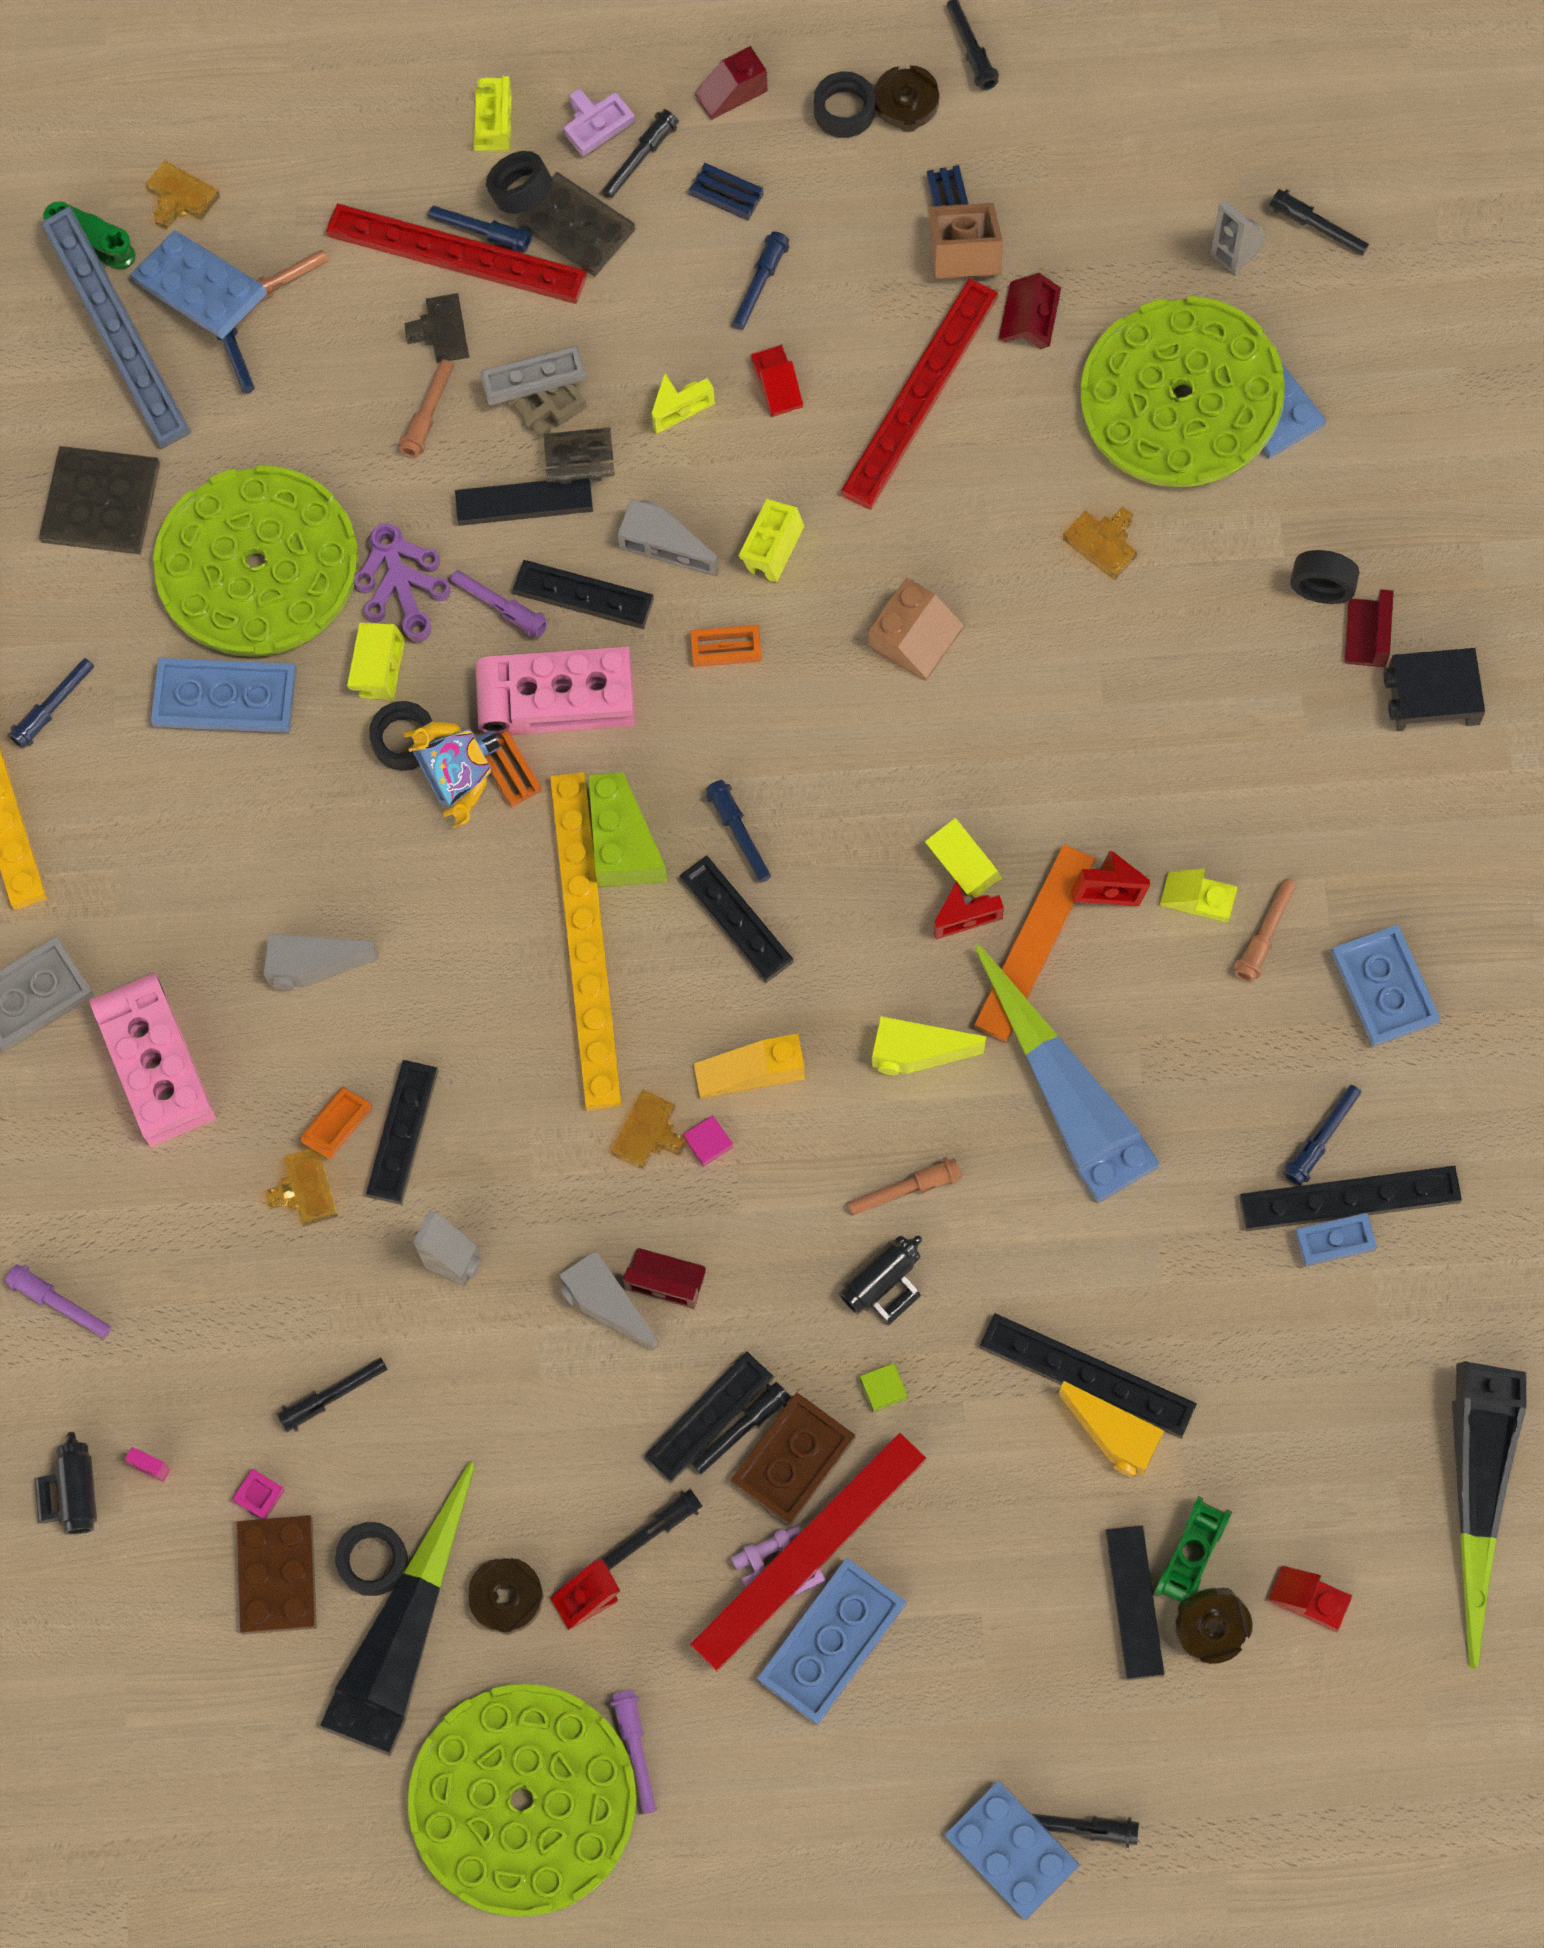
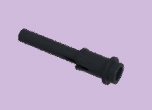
(985, 75)
(649, 142)
(1303, 214)
(315, 1403)
(755, 1415)
(681, 1509)
(1099, 1828)

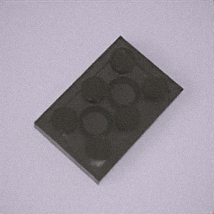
(577, 225)

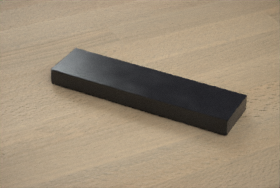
(522, 501)
(583, 594)
(736, 919)
(402, 1132)
(709, 1417)
(1134, 1603)

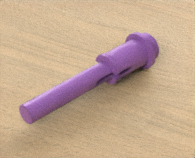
(531, 622)
(42, 1292)
(631, 1730)

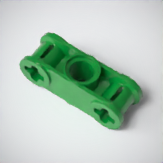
(108, 241)
(1202, 1528)

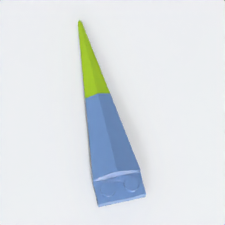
(1094, 1128)

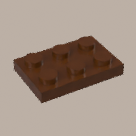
(793, 1459)
(276, 1575)

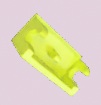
(493, 114)
(772, 539)
(376, 661)
(963, 858)

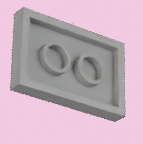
(38, 992)

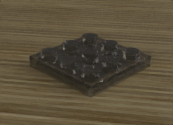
(99, 500)

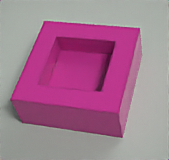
(708, 1140)
(147, 1464)
(258, 1494)

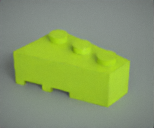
(621, 837)

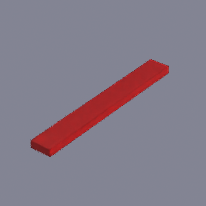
(456, 253)
(919, 394)
(807, 1552)

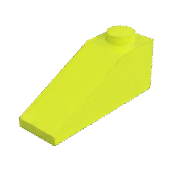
(915, 1046)

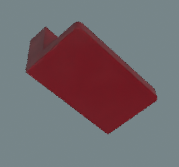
(1031, 310)
(1369, 630)
(665, 1278)

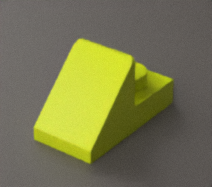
(675, 407)
(1198, 896)

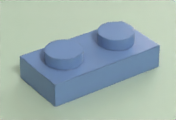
(1335, 1239)

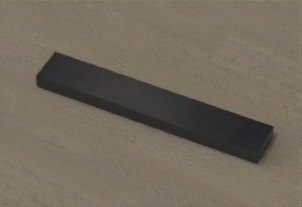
(1350, 1198)
(1063, 1363)

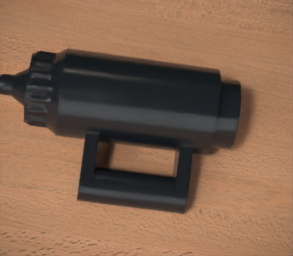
(880, 1276)
(74, 1489)

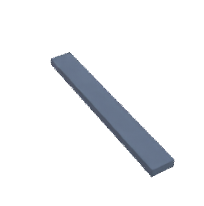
(116, 327)

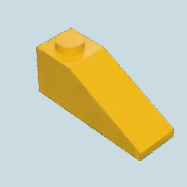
(751, 1067)
(1118, 1434)

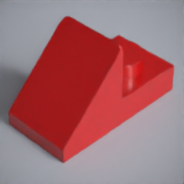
(777, 380)
(1113, 884)
(959, 917)
(586, 1594)
(1309, 1597)

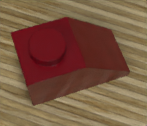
(733, 83)

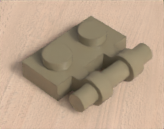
(558, 402)

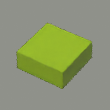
(884, 1387)

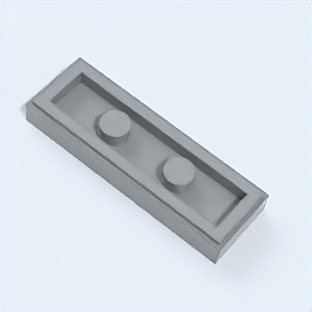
(533, 375)

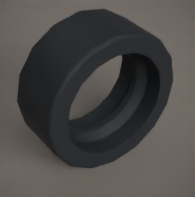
(844, 82)
(511, 169)
(1324, 577)
(386, 716)
(354, 1536)

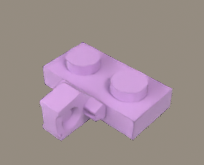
(596, 121)

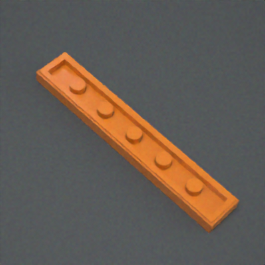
(1036, 938)

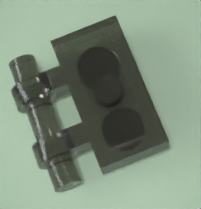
(576, 448)

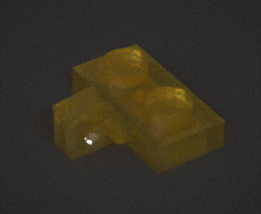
(179, 195)
(1103, 541)
(647, 1131)
(304, 1188)

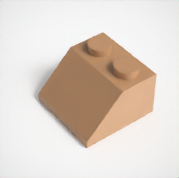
(965, 240)
(914, 629)

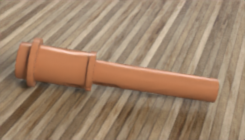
(292, 272)
(413, 442)
(1249, 966)
(924, 1180)

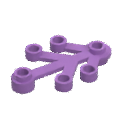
(400, 577)

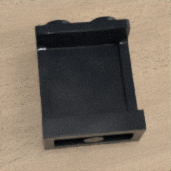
(1434, 687)

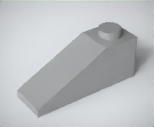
(1235, 238)
(658, 535)
(308, 960)
(447, 1250)
(603, 1299)

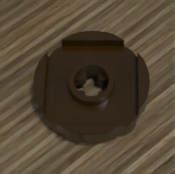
(912, 113)
(505, 1574)
(1203, 1607)

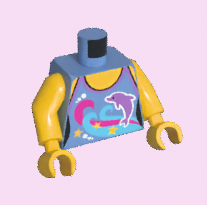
(454, 764)

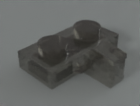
(441, 328)

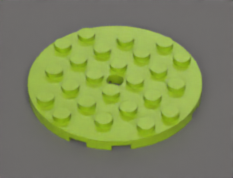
(1192, 438)
(266, 607)
(535, 1856)

